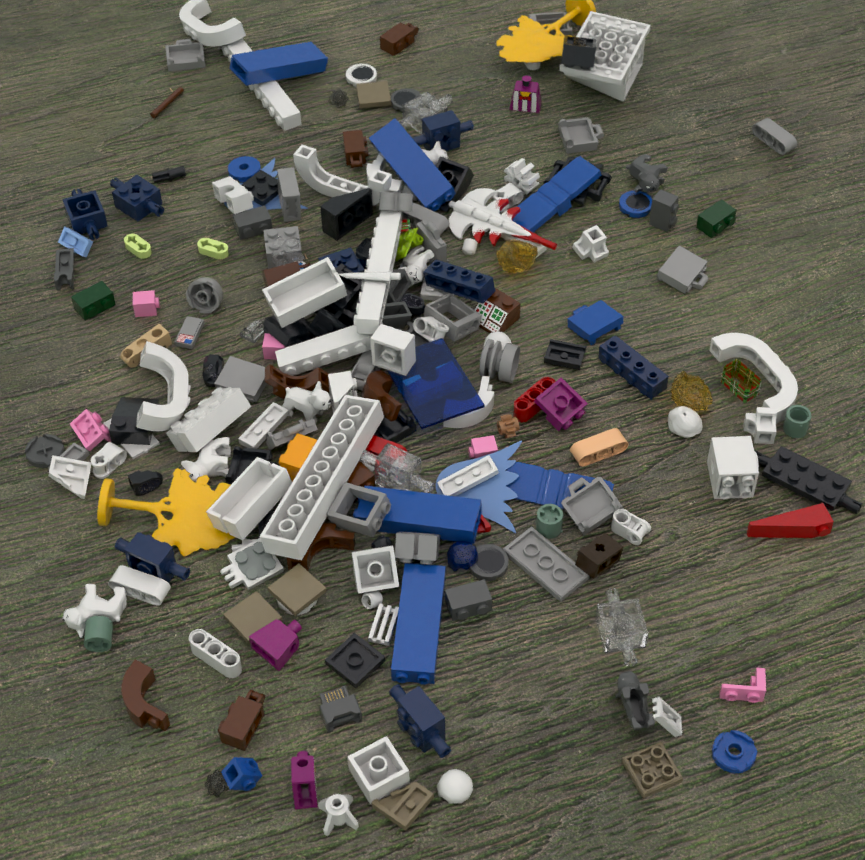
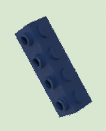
(459, 281)
(633, 367)

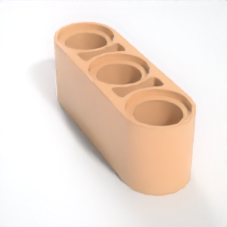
(599, 447)

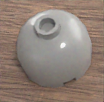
(204, 294)

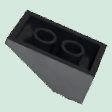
(578, 52)
(457, 175)
(346, 212)
(124, 421)

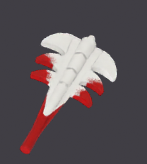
(472, 211)

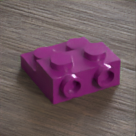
(561, 404)

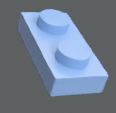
(72, 239)

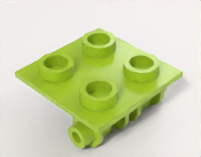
(408, 241)

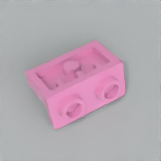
(90, 429)

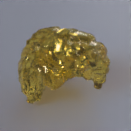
(516, 256)
(683, 389)

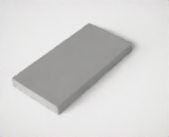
(546, 564)

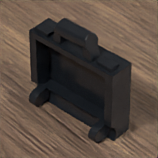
(290, 334)
(397, 429)
(243, 458)

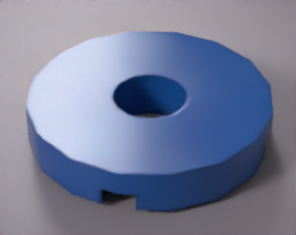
(251, 165)
(728, 761)

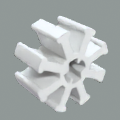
(522, 176)

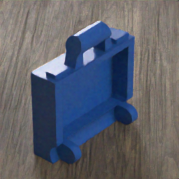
(594, 321)

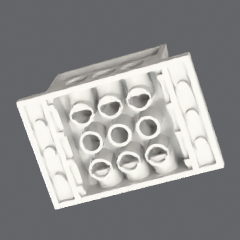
(617, 54)

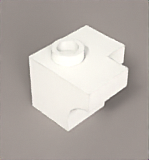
(591, 244)
(761, 425)

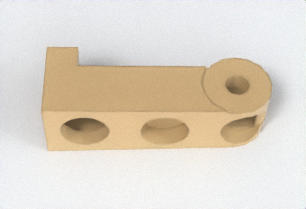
(156, 335)

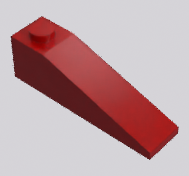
(800, 523)

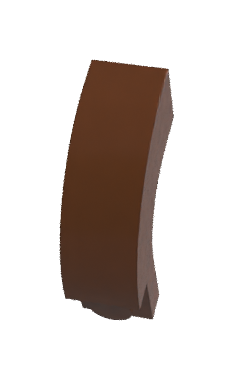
(281, 381)
(378, 388)
(326, 538)
(134, 687)

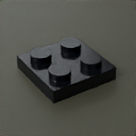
(263, 187)
(355, 660)

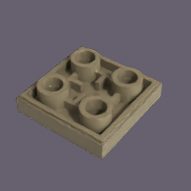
(373, 94)
(297, 589)
(251, 615)
(652, 769)

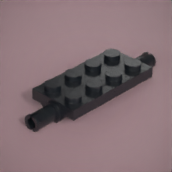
(808, 479)

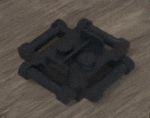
(596, 195)
(341, 307)

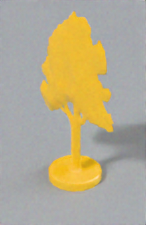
(534, 43)
(189, 501)

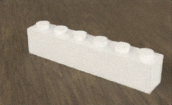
(322, 350)

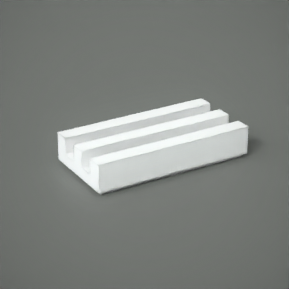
(387, 610)
(667, 716)

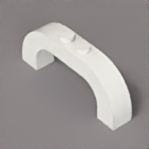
(208, 35)
(325, 183)
(769, 364)
(161, 417)

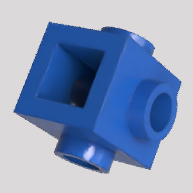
(241, 773)

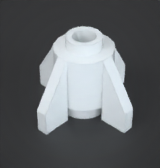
(337, 812)

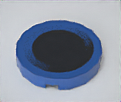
(635, 204)

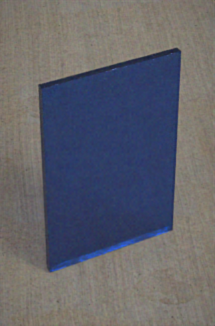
(436, 386)

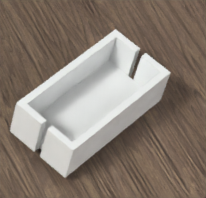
(304, 292)
(208, 419)
(249, 498)

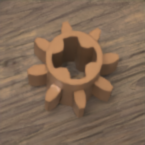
(508, 426)

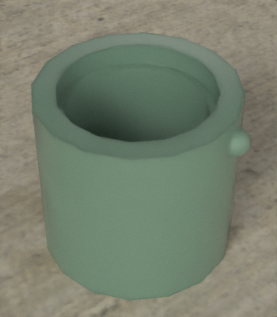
(797, 421)
(549, 521)
(98, 634)

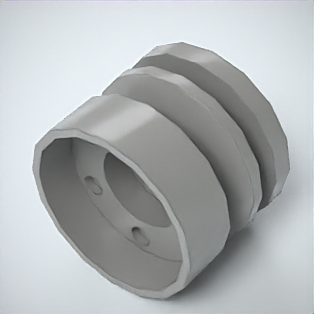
(496, 360)

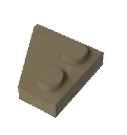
(404, 804)

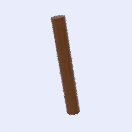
(166, 102)

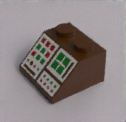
(498, 312)

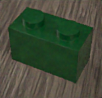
(716, 218)
(93, 300)

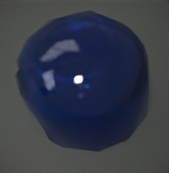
(462, 555)

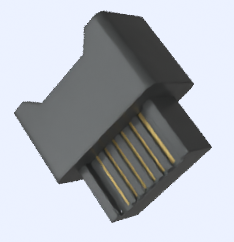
(339, 708)

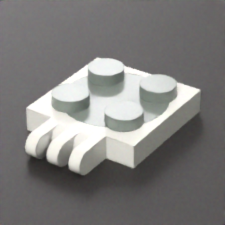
(251, 566)

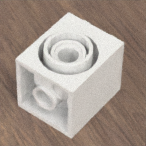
(733, 467)

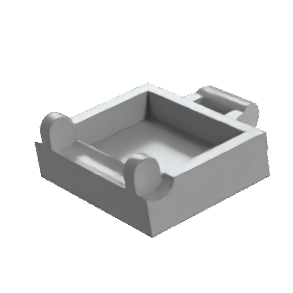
(185, 55)
(579, 135)
(432, 240)
(683, 270)
(243, 375)
(283, 437)
(591, 504)

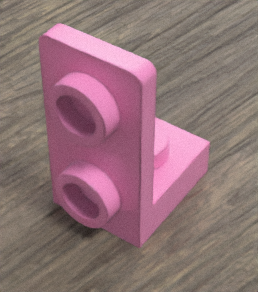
(752, 693)

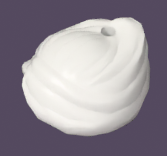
(684, 422)

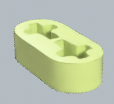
(135, 243)
(213, 248)

